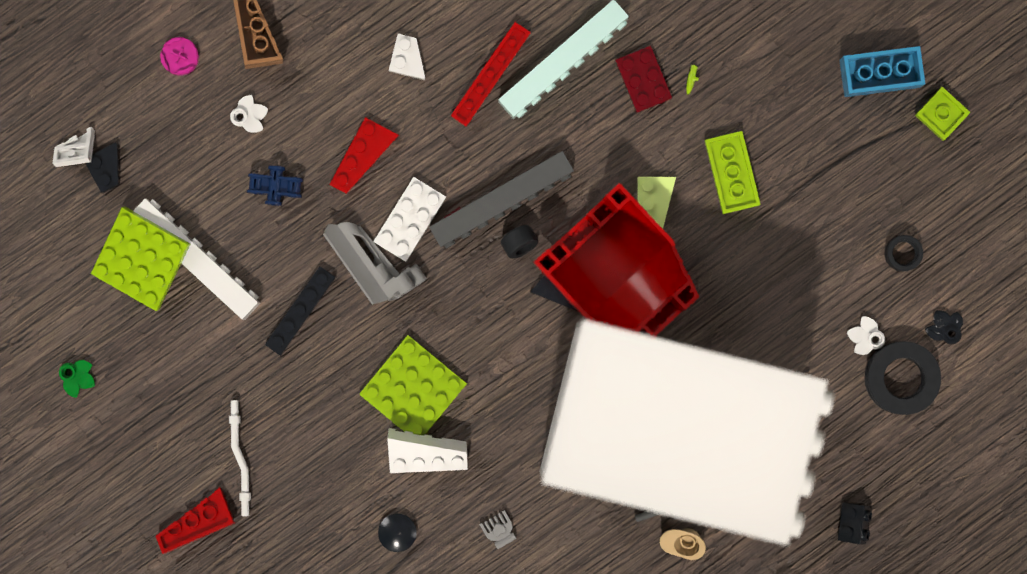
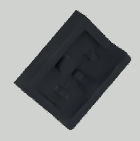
(854, 523)

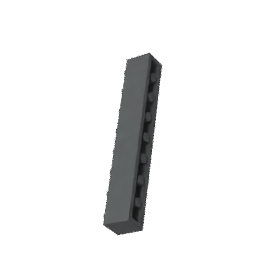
(501, 199)

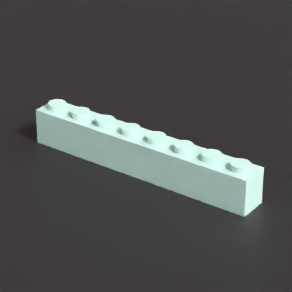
(563, 59)

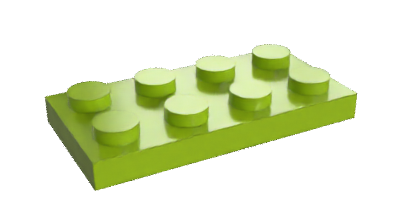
(732, 172)

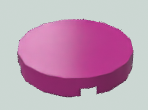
(179, 56)

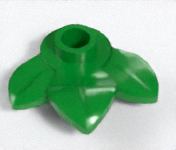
(79, 379)

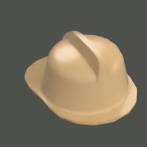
(683, 543)

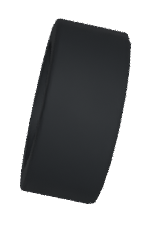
(889, 253)

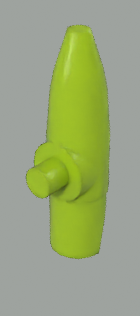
(691, 79)

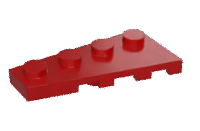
(362, 154)
(202, 520)

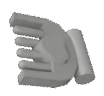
(500, 532)

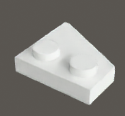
(75, 150)

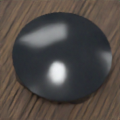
(397, 532)

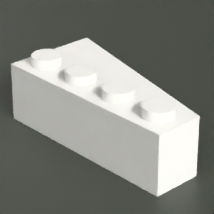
(424, 453)

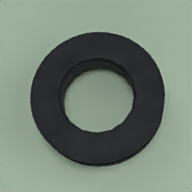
(929, 372)

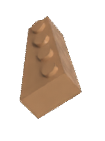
(255, 36)

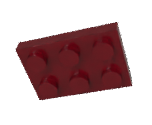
(643, 79)

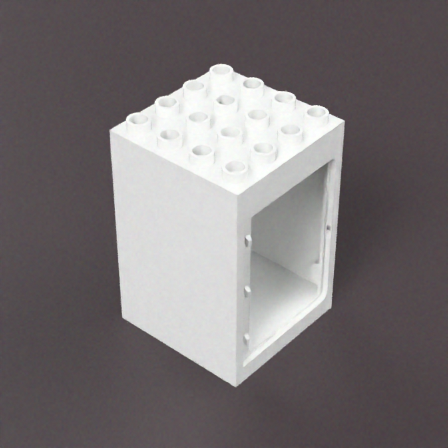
(685, 432)

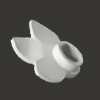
(252, 114)
(863, 336)

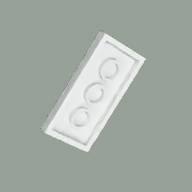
(409, 219)

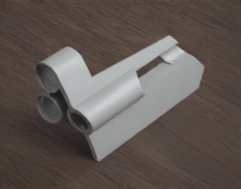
(376, 279)

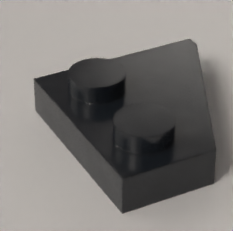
(105, 168)

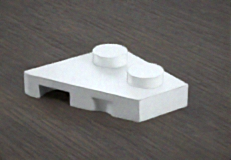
(407, 58)

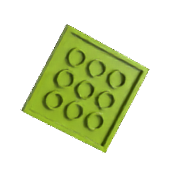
(140, 258)
(413, 388)

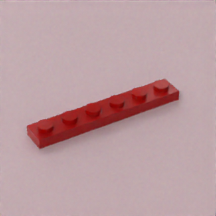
(490, 74)

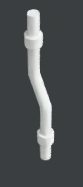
(245, 495)

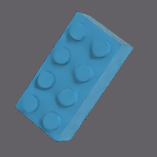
(882, 71)

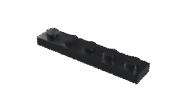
(300, 311)

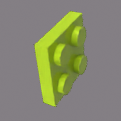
(942, 113)

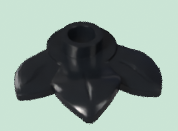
(943, 325)

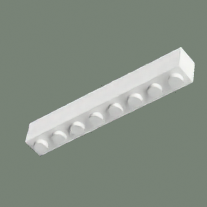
(204, 264)

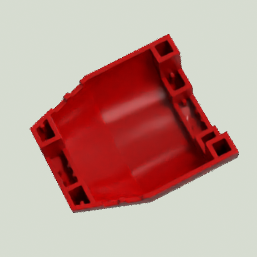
(620, 268)

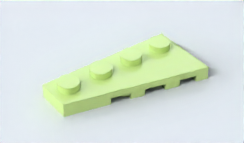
(655, 196)

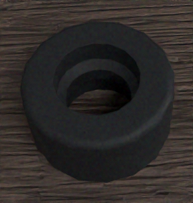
(519, 241)

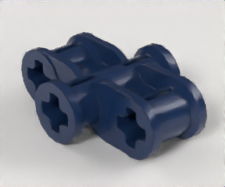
(274, 185)

